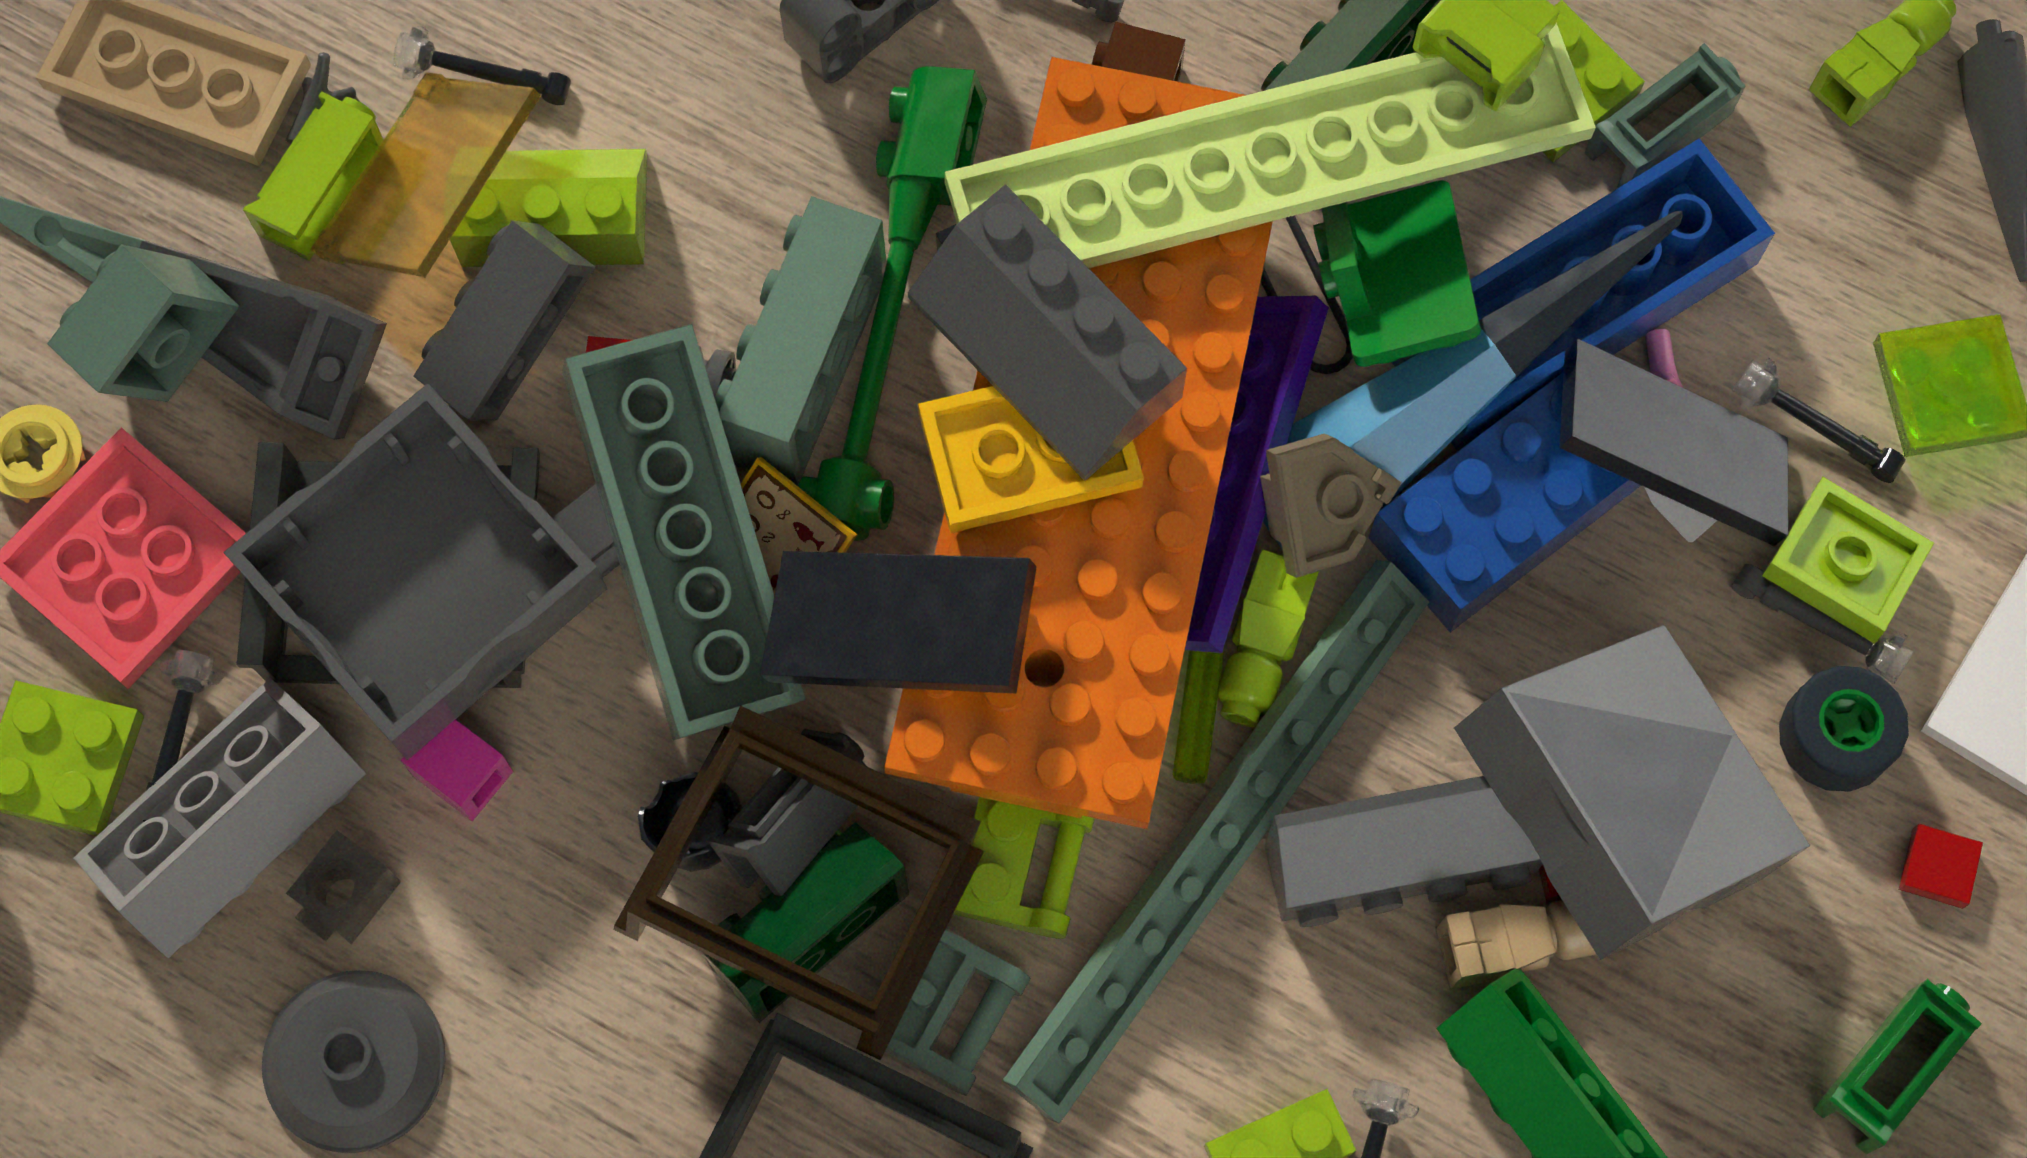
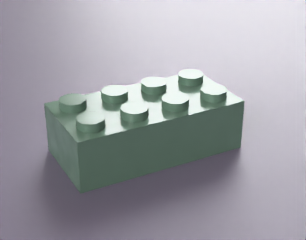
(803, 337)

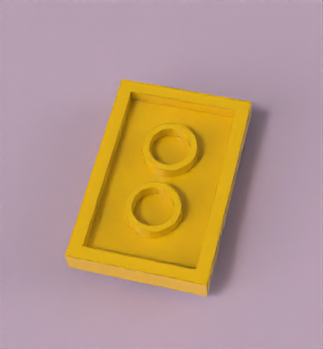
(1001, 468)

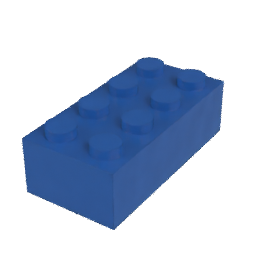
(1495, 510)

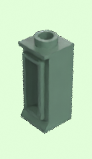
(1711, 76)

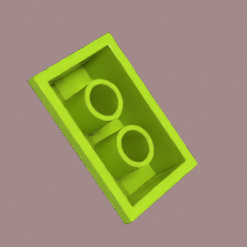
(581, 196)

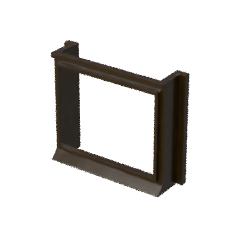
(857, 785)

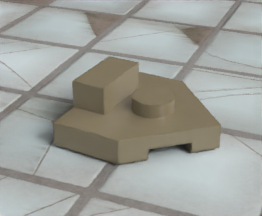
(1322, 502)

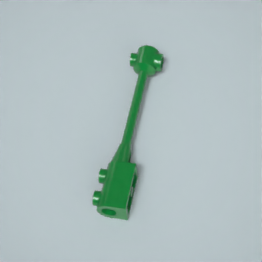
(936, 134)

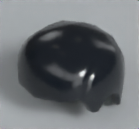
(657, 817)

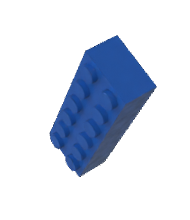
(1712, 245)

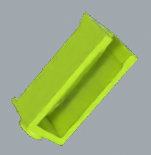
(315, 174)

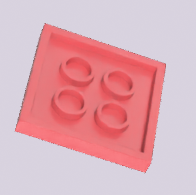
(122, 557)

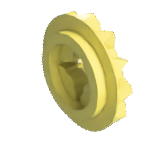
(50, 430)

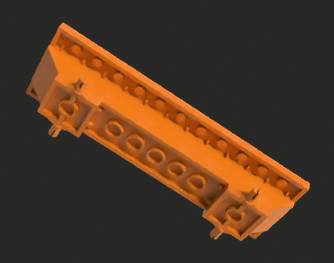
(1117, 568)

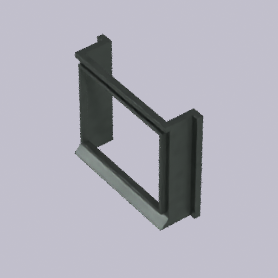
(261, 628)
(863, 1076)

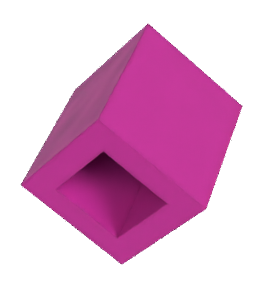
(460, 769)

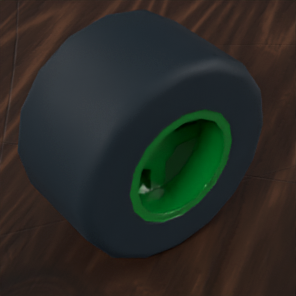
(1860, 710)

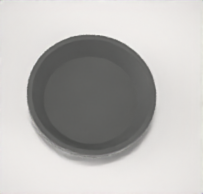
(353, 1061)

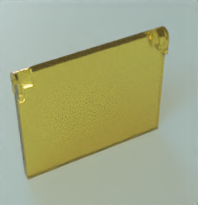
(425, 174)

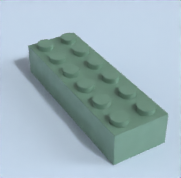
(678, 526)

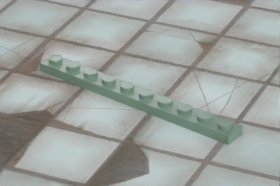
(1215, 842)

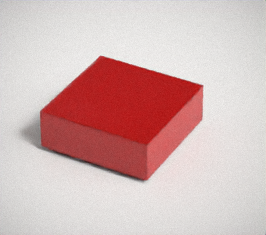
(1940, 866)

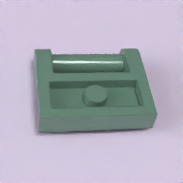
(935, 1001)

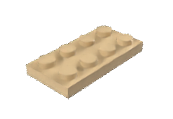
(176, 73)

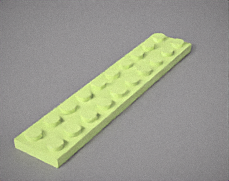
(1278, 153)

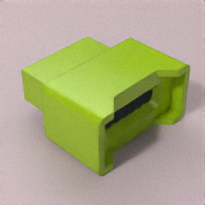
(1488, 41)

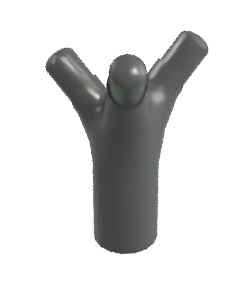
(311, 90)

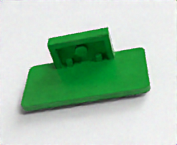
(1398, 273)

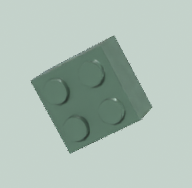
(142, 324)

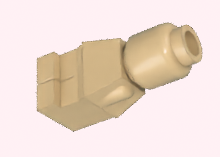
(1496, 940)

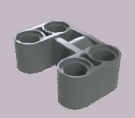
(838, 34)

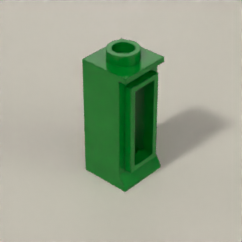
(1944, 1009)

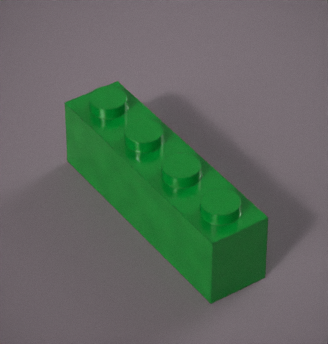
(1542, 1076)

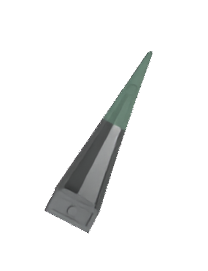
(282, 344)

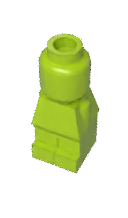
(1880, 56)
(1264, 639)

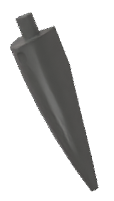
(1996, 111)

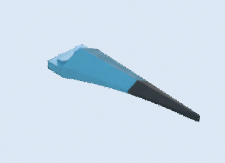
(1429, 399)

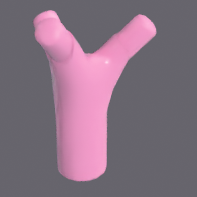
(1661, 355)

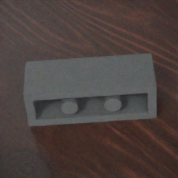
(503, 320)

